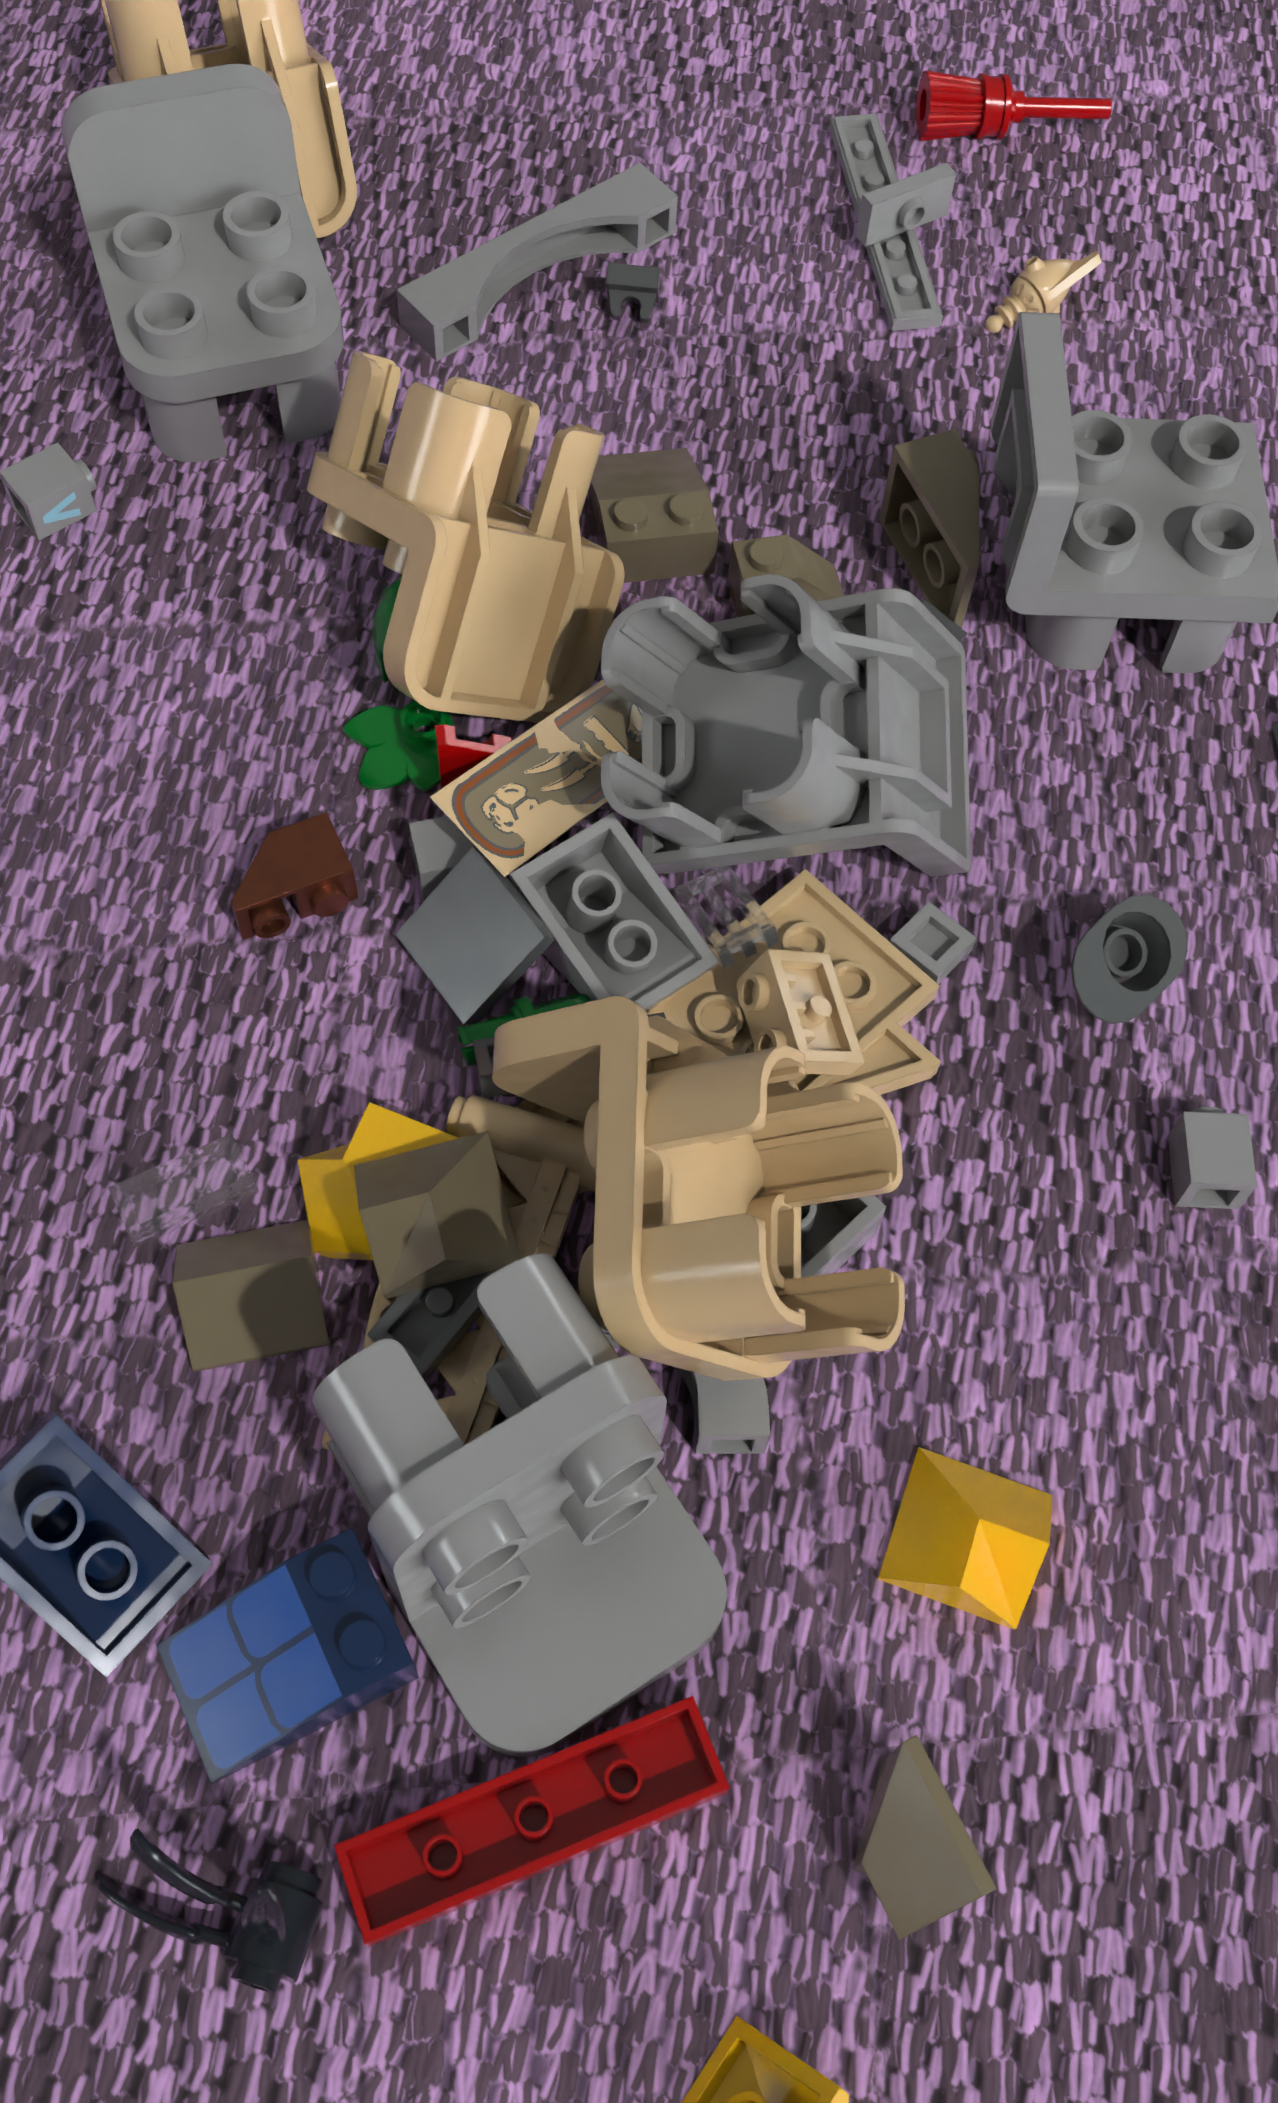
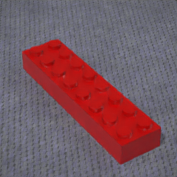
(529, 1820)

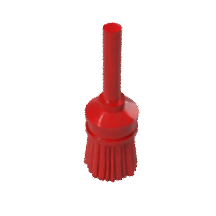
(988, 106)

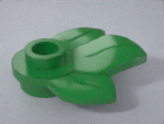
(395, 747)

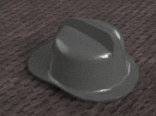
(1132, 940)

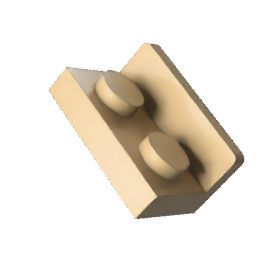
(799, 1004)

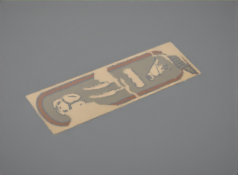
(542, 778)

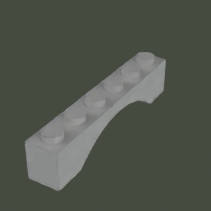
(616, 216)

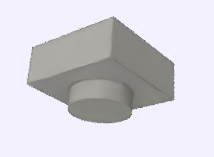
(934, 942)

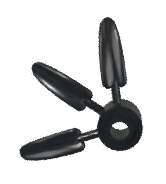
(271, 1923)

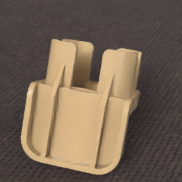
(271, 36)
(493, 600)
(707, 1187)

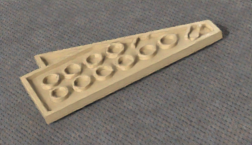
(875, 978)

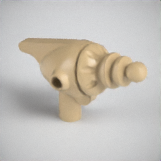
(1040, 288)

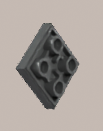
(474, 936)

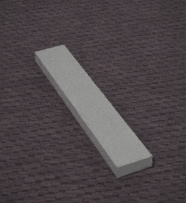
(898, 259)

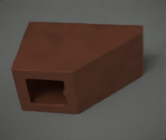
(297, 862)

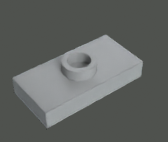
(905, 204)

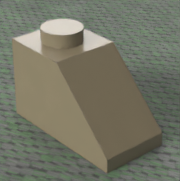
(781, 557)

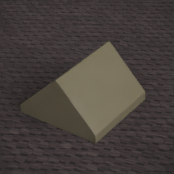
(249, 1295)

